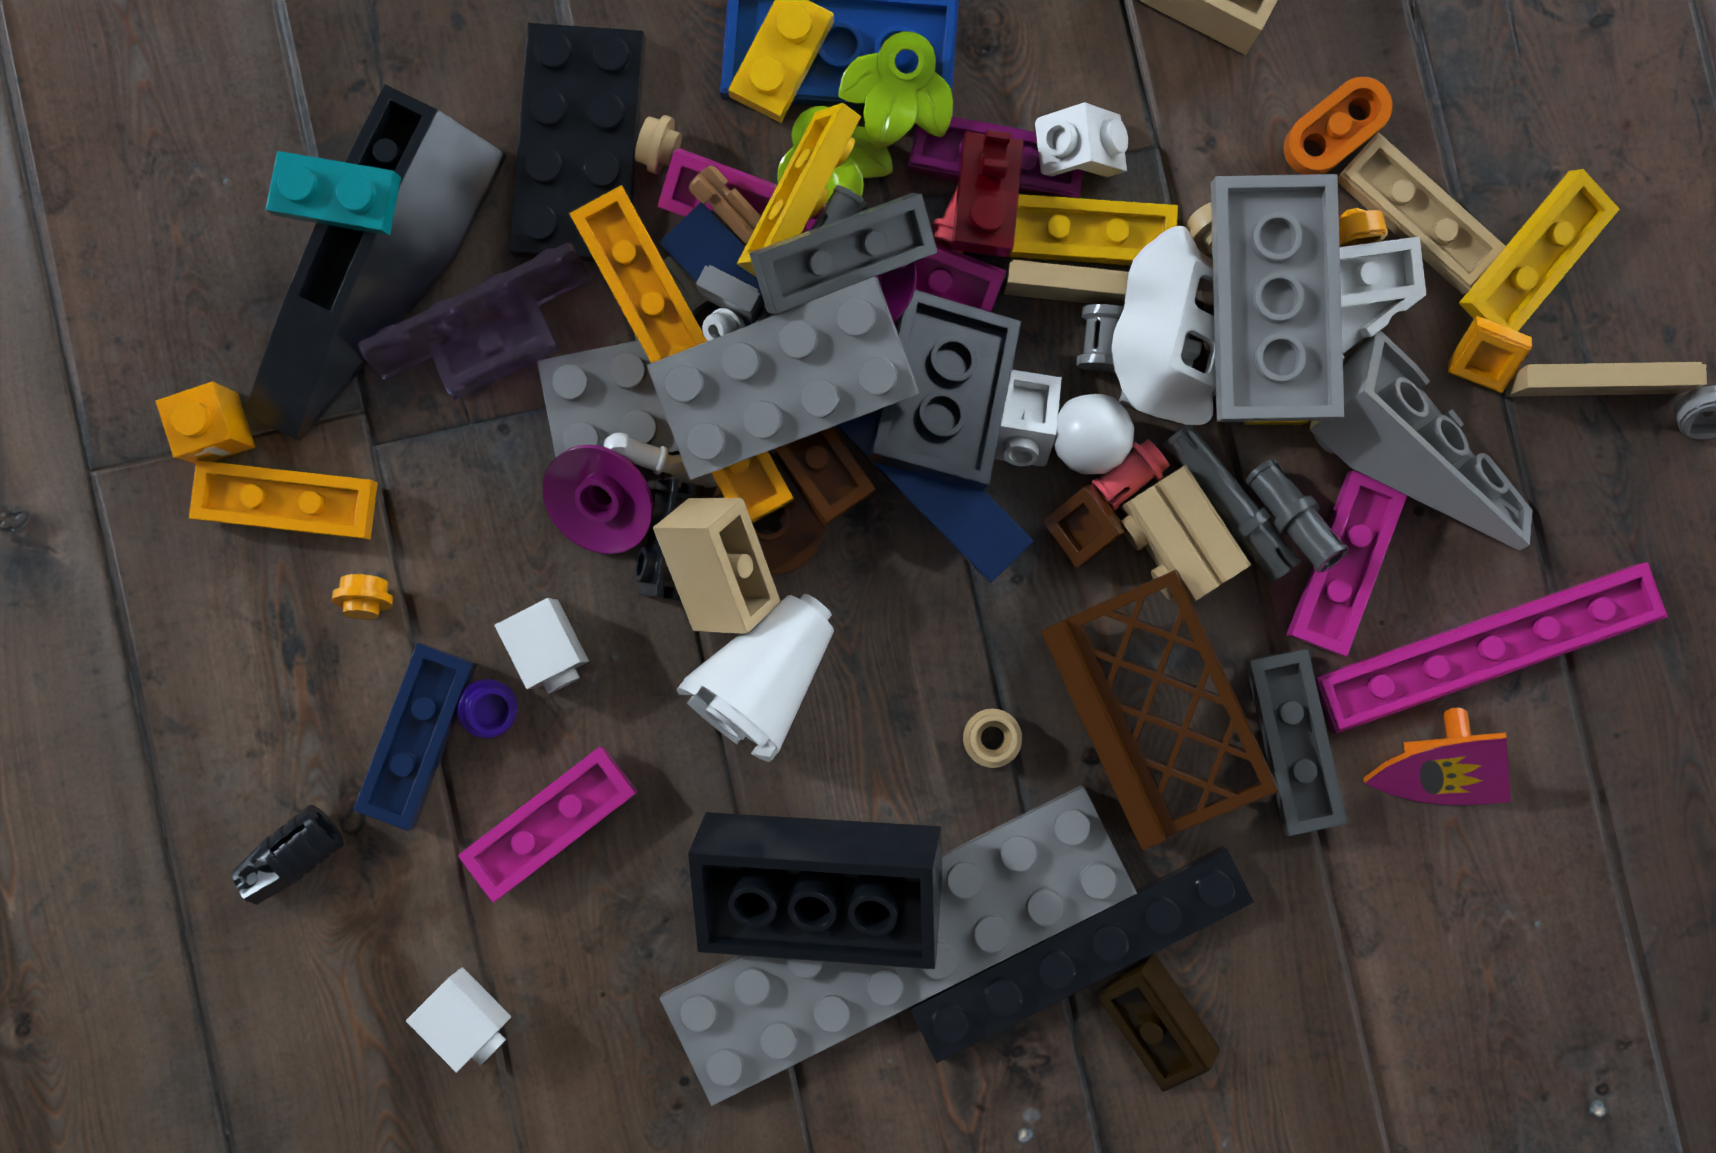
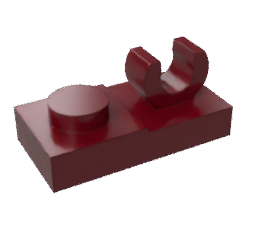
(987, 193)

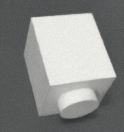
(543, 646)
(460, 1021)

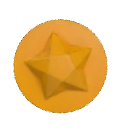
(1361, 227)

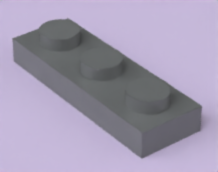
(843, 253)
(1296, 742)

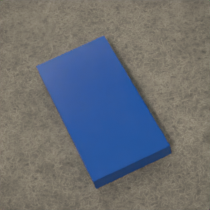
(857, 30)

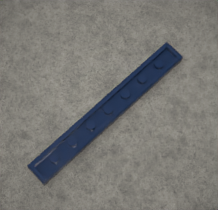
(961, 514)

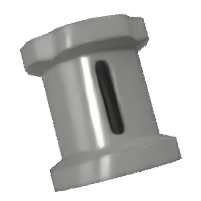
(1098, 337)

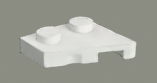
(1377, 284)

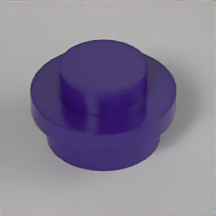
(487, 708)

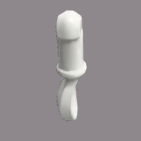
(654, 458)

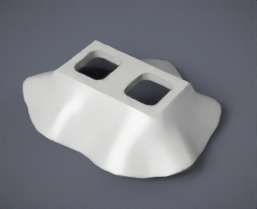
(1154, 327)

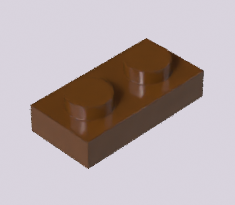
(825, 474)

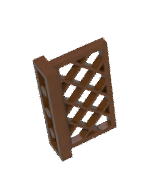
(1112, 733)

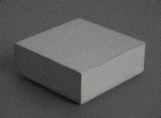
(729, 293)

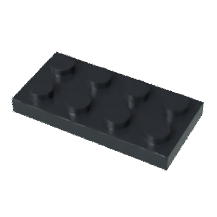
(574, 129)

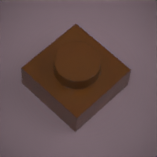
(1084, 525)

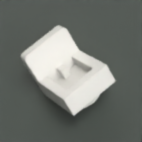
(1083, 140)

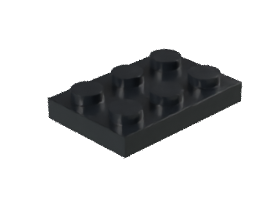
(963, 379)

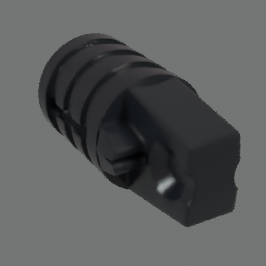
(287, 855)

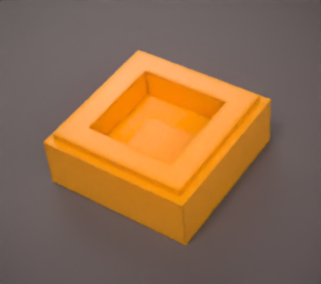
(1489, 354)

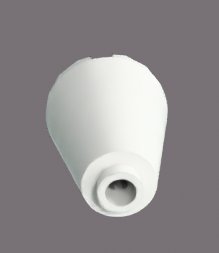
(762, 675)

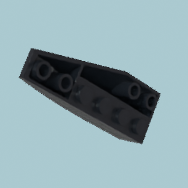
(364, 280)

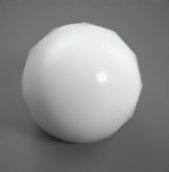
(1093, 434)

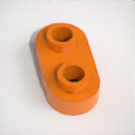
(1335, 129)

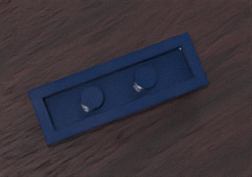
(414, 737)

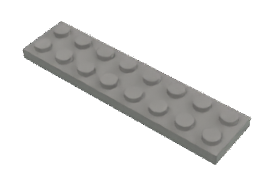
(995, 902)

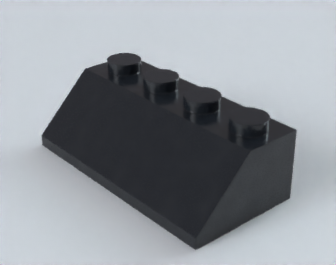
(817, 889)

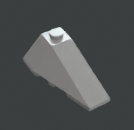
(1409, 445)

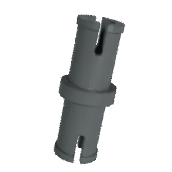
(1297, 515)

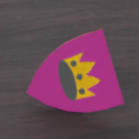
(1449, 769)

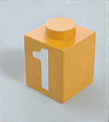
(205, 423)

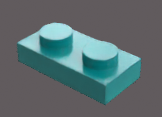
(333, 193)

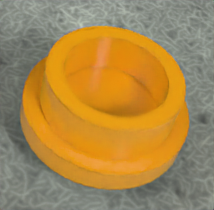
(362, 596)

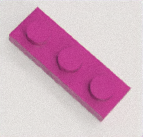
(1337, 598)
(547, 823)

